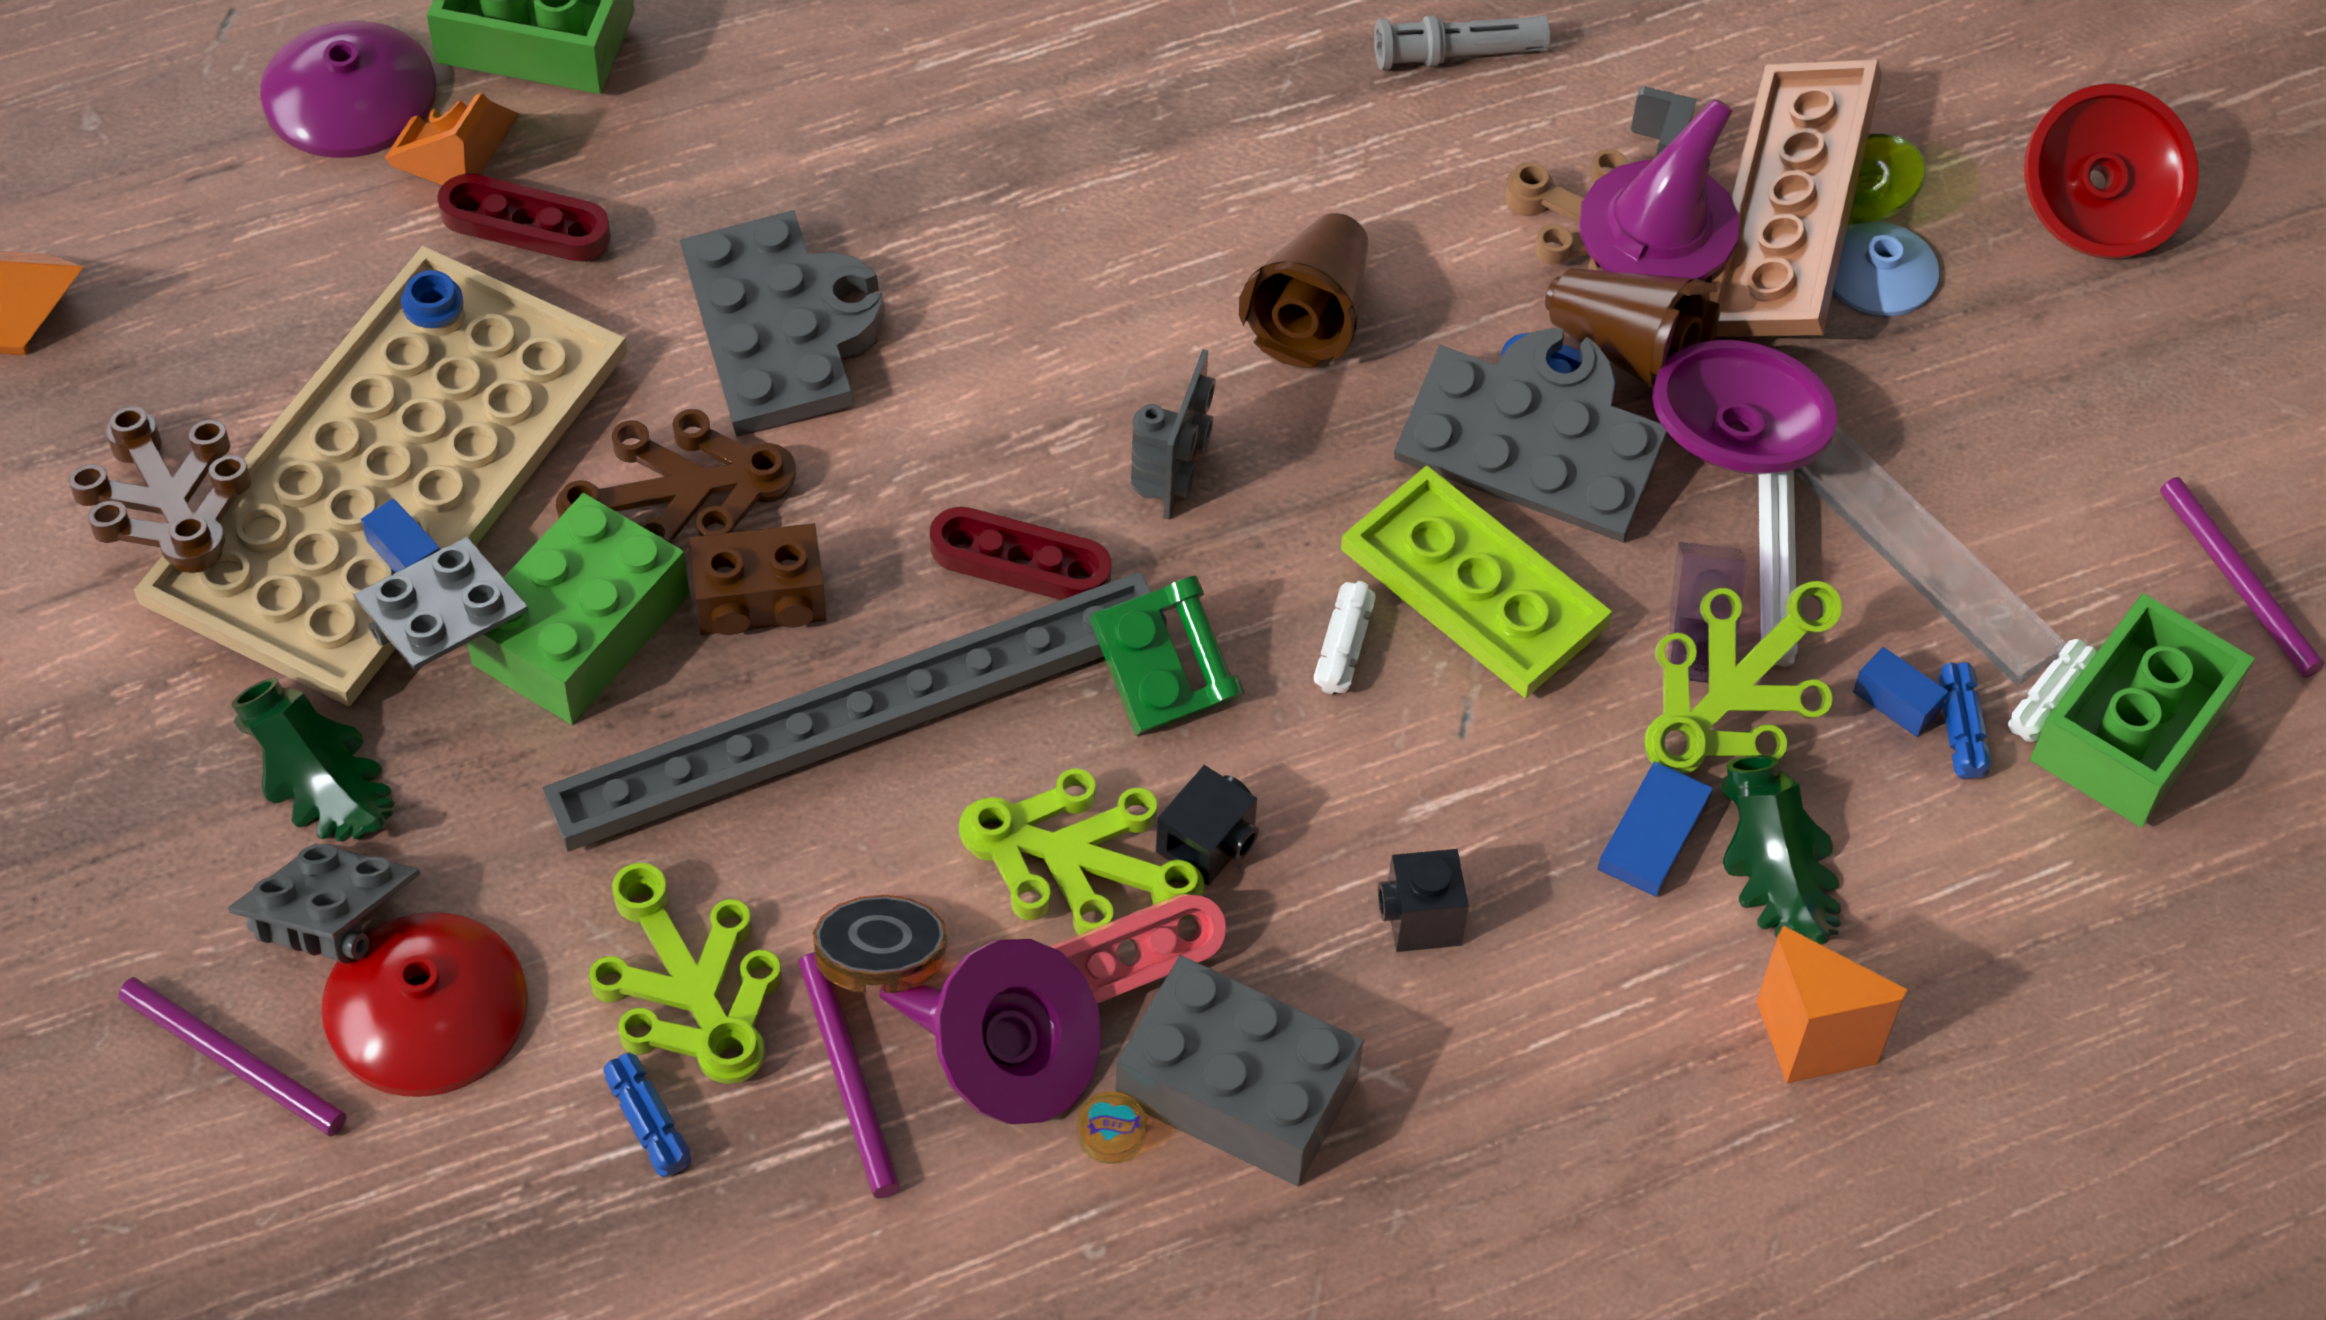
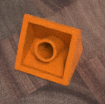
(1824, 1009)

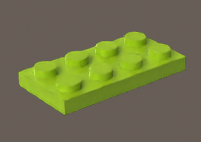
(1476, 581)

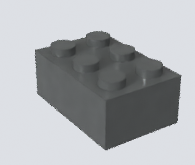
(1239, 1069)

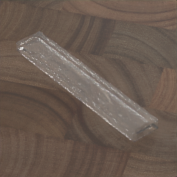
(1932, 559)

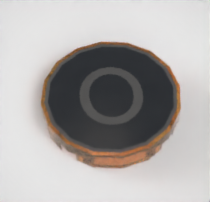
(880, 943)

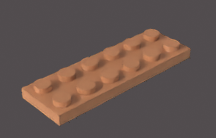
(1795, 196)

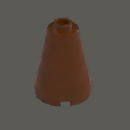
(1309, 293)
(1634, 315)

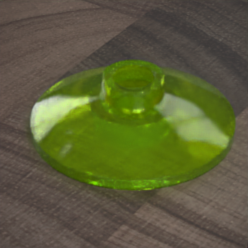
(1888, 178)

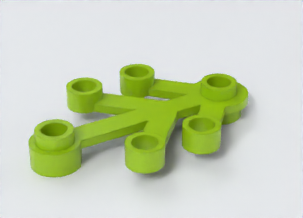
(1733, 685)
(1070, 849)
(690, 985)

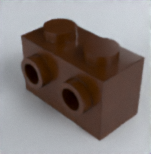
(757, 579)

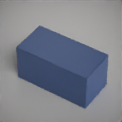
(397, 536)
(1900, 691)

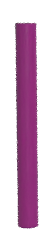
(2242, 577)
(232, 1056)
(850, 1080)

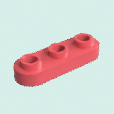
(1155, 940)

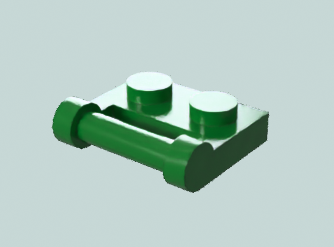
(1147, 663)

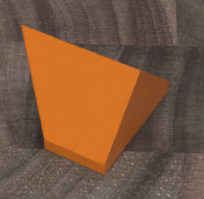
(452, 142)
(28, 293)

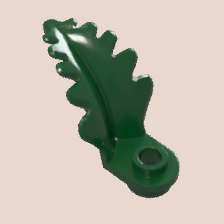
(313, 762)
(1779, 851)

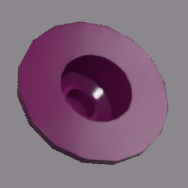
(1665, 211)
(1011, 1029)

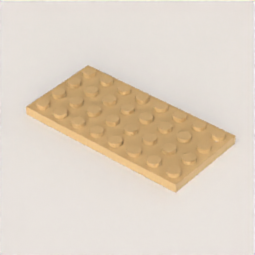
(400, 413)

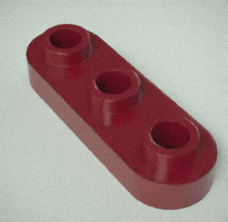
(558, 226)
(1001, 540)

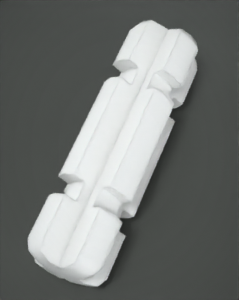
(1344, 637)
(2049, 689)

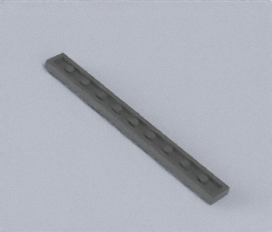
(832, 717)

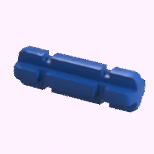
(1965, 721)
(647, 1115)

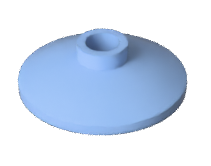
(1885, 270)

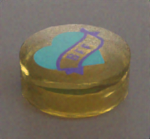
(1111, 1127)

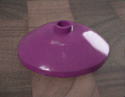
(347, 88)
(1744, 407)

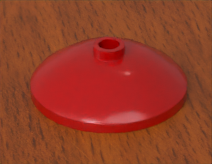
(2139, 151)
(431, 1033)

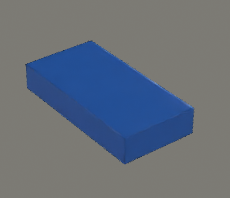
(1655, 829)

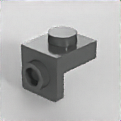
(1661, 115)

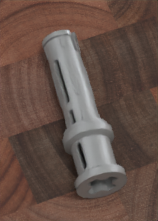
(1435, 40)

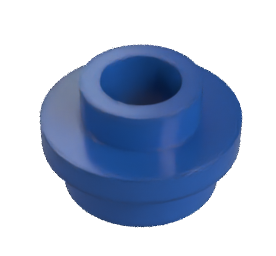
(432, 299)

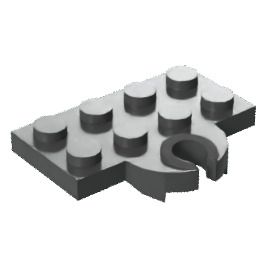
(780, 319)
(1535, 433)

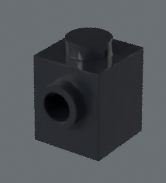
(1208, 823)
(1425, 900)

